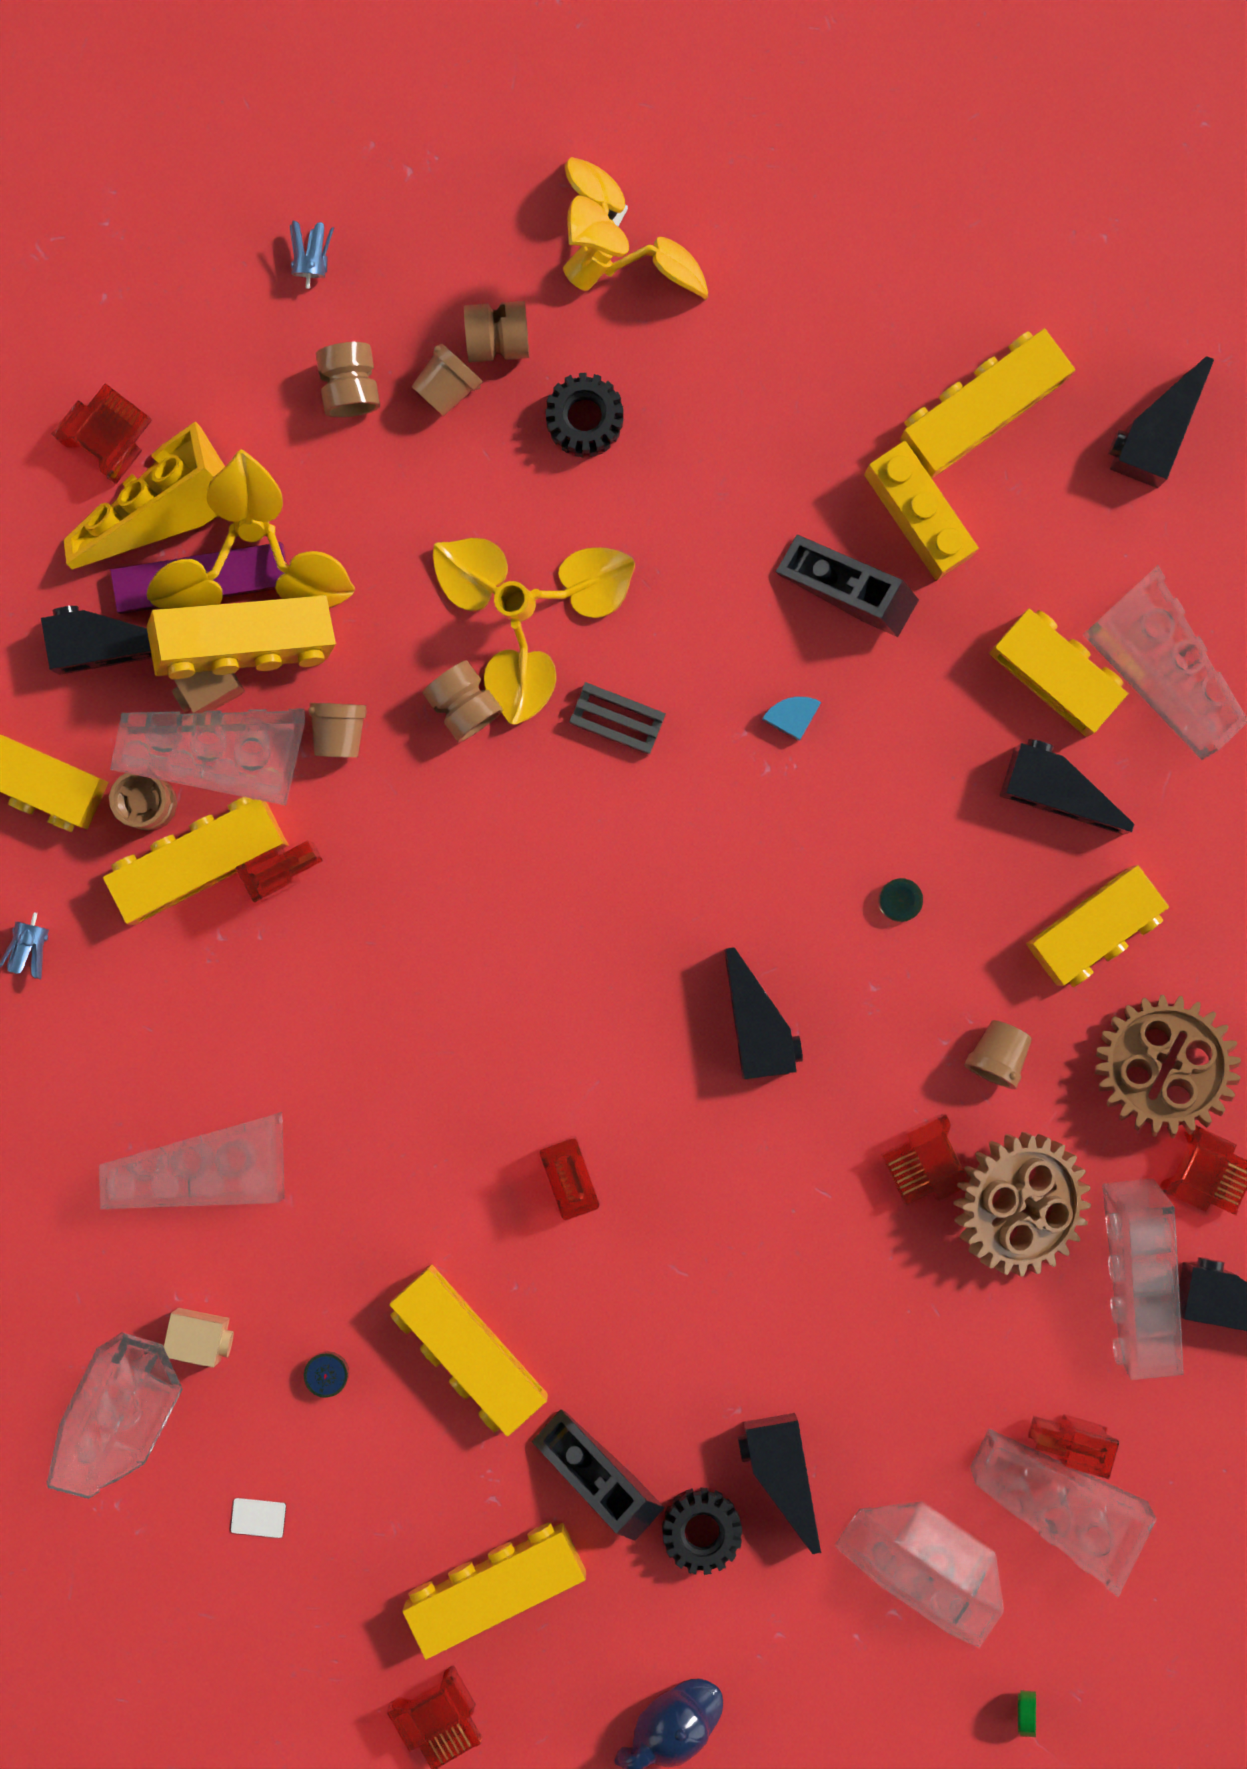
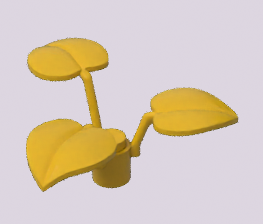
(603, 239)
(251, 499)
(473, 570)

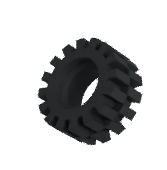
(584, 389)
(706, 1557)

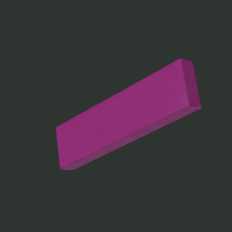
(243, 573)

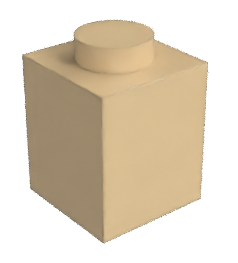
(198, 1337)

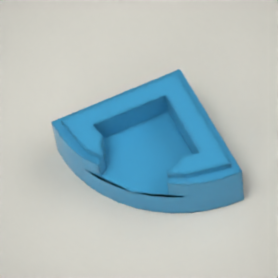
(792, 715)

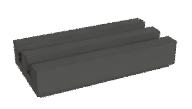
(651, 731)

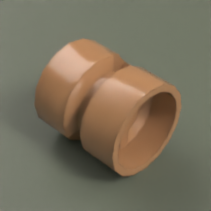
(496, 331)
(348, 386)
(463, 702)
(142, 801)

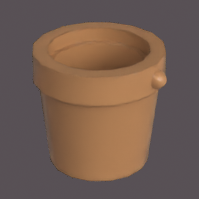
(445, 380)
(337, 728)
(1000, 1054)

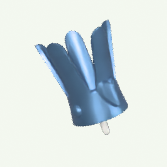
(315, 261)
(24, 938)

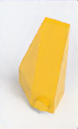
(155, 506)

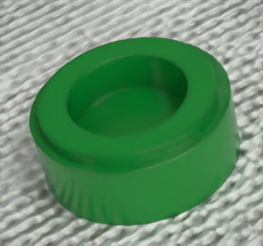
(1027, 1713)

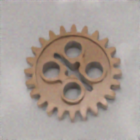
(1203, 1082)
(1022, 1204)

